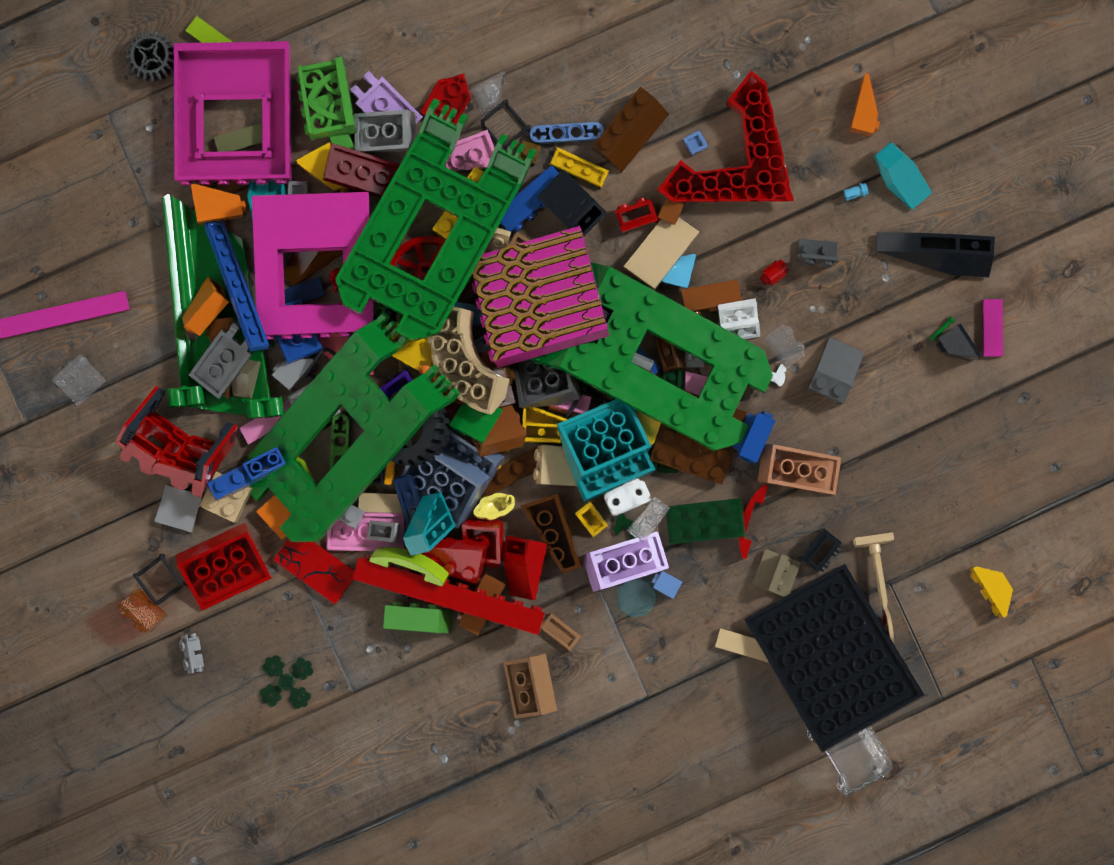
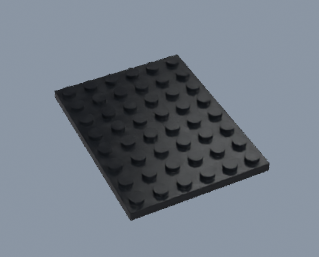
(834, 658)

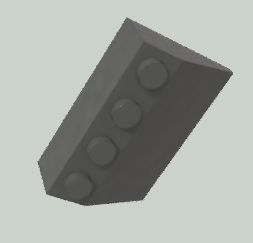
(544, 385)

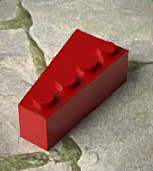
(460, 557)

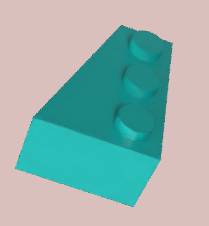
(429, 524)

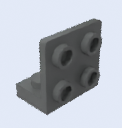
(817, 252)

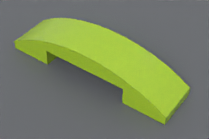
(433, 571)

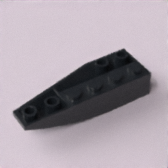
(941, 252)

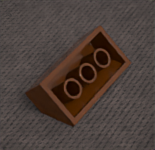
(630, 130)

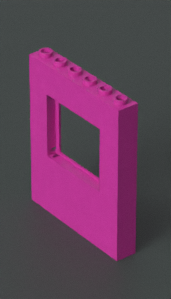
(232, 73)
(305, 225)

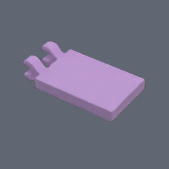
(381, 97)

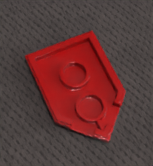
(449, 92)

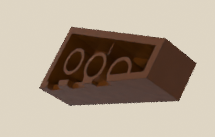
(553, 527)

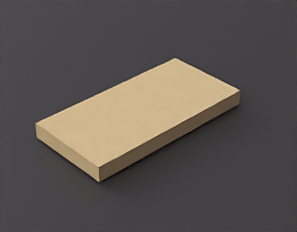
(660, 252)

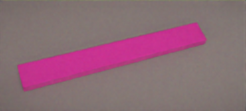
(63, 314)

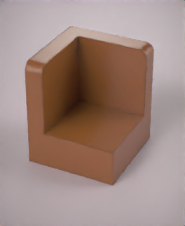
(670, 211)

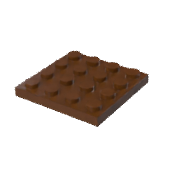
(691, 457)

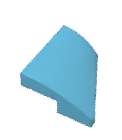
(680, 272)

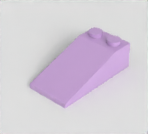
(625, 562)

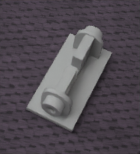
(191, 660)

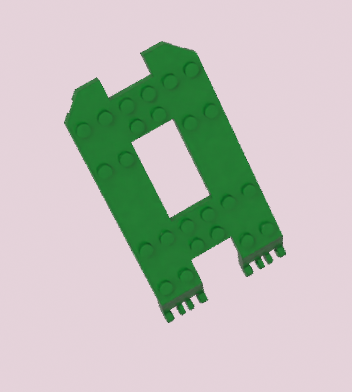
(421, 179)
(610, 370)
(385, 425)

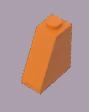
(216, 205)
(205, 307)

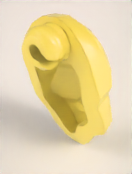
(494, 506)

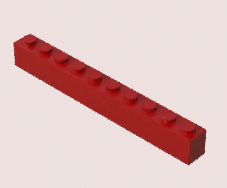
(451, 596)

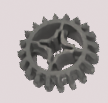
(146, 63)

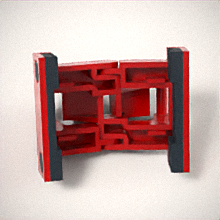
(174, 458)

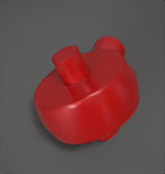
(333, 274)

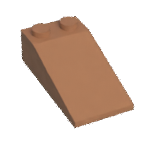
(799, 469)

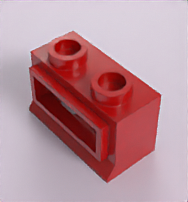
(638, 222)

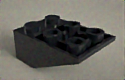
(571, 203)

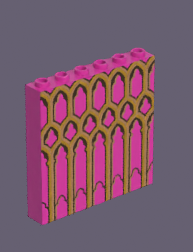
(538, 297)

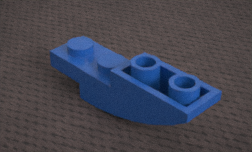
(247, 474)

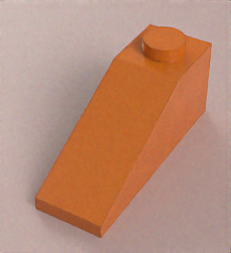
(865, 112)

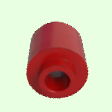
(774, 272)

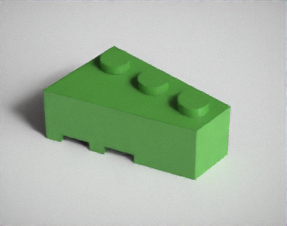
(417, 618)

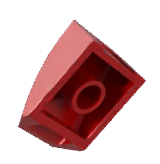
(486, 530)

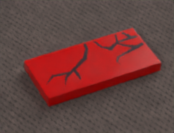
(316, 568)

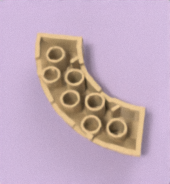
(459, 361)

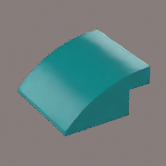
(605, 448)

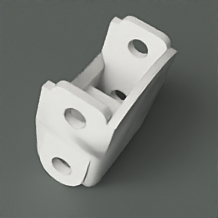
(625, 498)

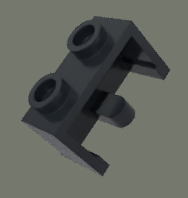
(815, 545)

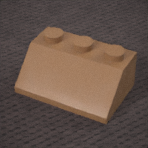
(530, 686)

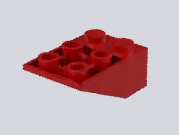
(523, 566)

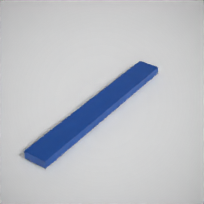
(236, 286)

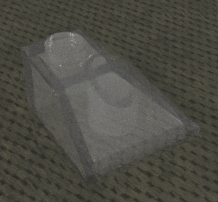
(489, 93)

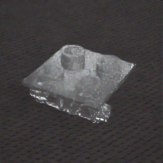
(79, 379)

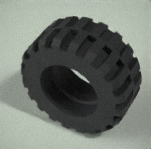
(430, 442)

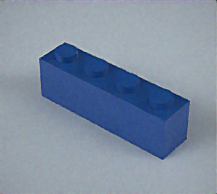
(526, 202)

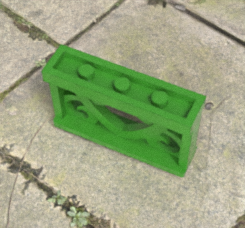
(345, 115)

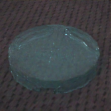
(636, 598)

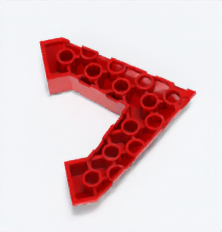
(765, 172)

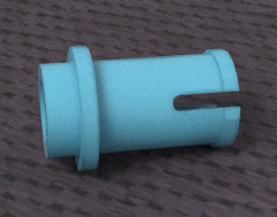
(855, 192)

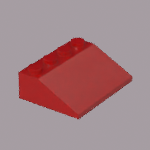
(222, 566)

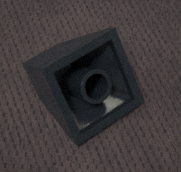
(957, 344)

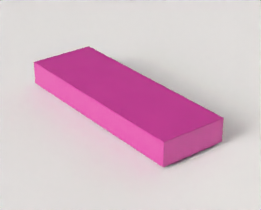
(992, 327)

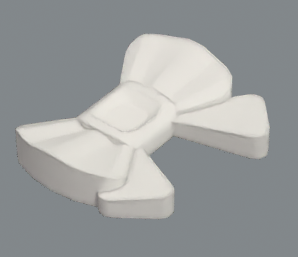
(779, 376)

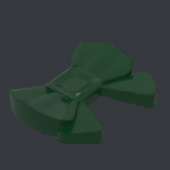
(623, 522)

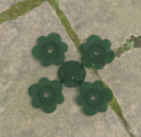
(286, 682)

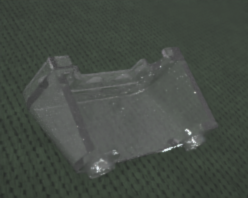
(858, 761)

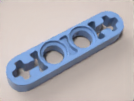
(566, 130)

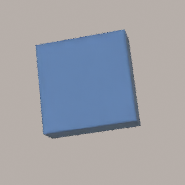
(695, 143)

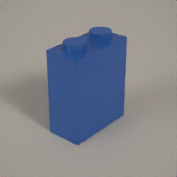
(756, 437)

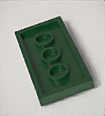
(705, 521)

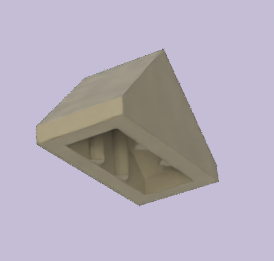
(245, 382)

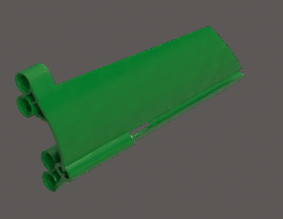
(189, 266)

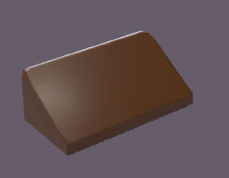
(670, 356)

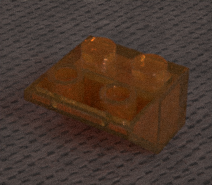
(142, 611)

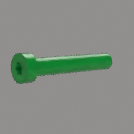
(942, 328)

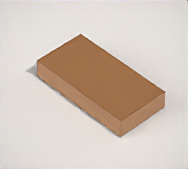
(560, 632)

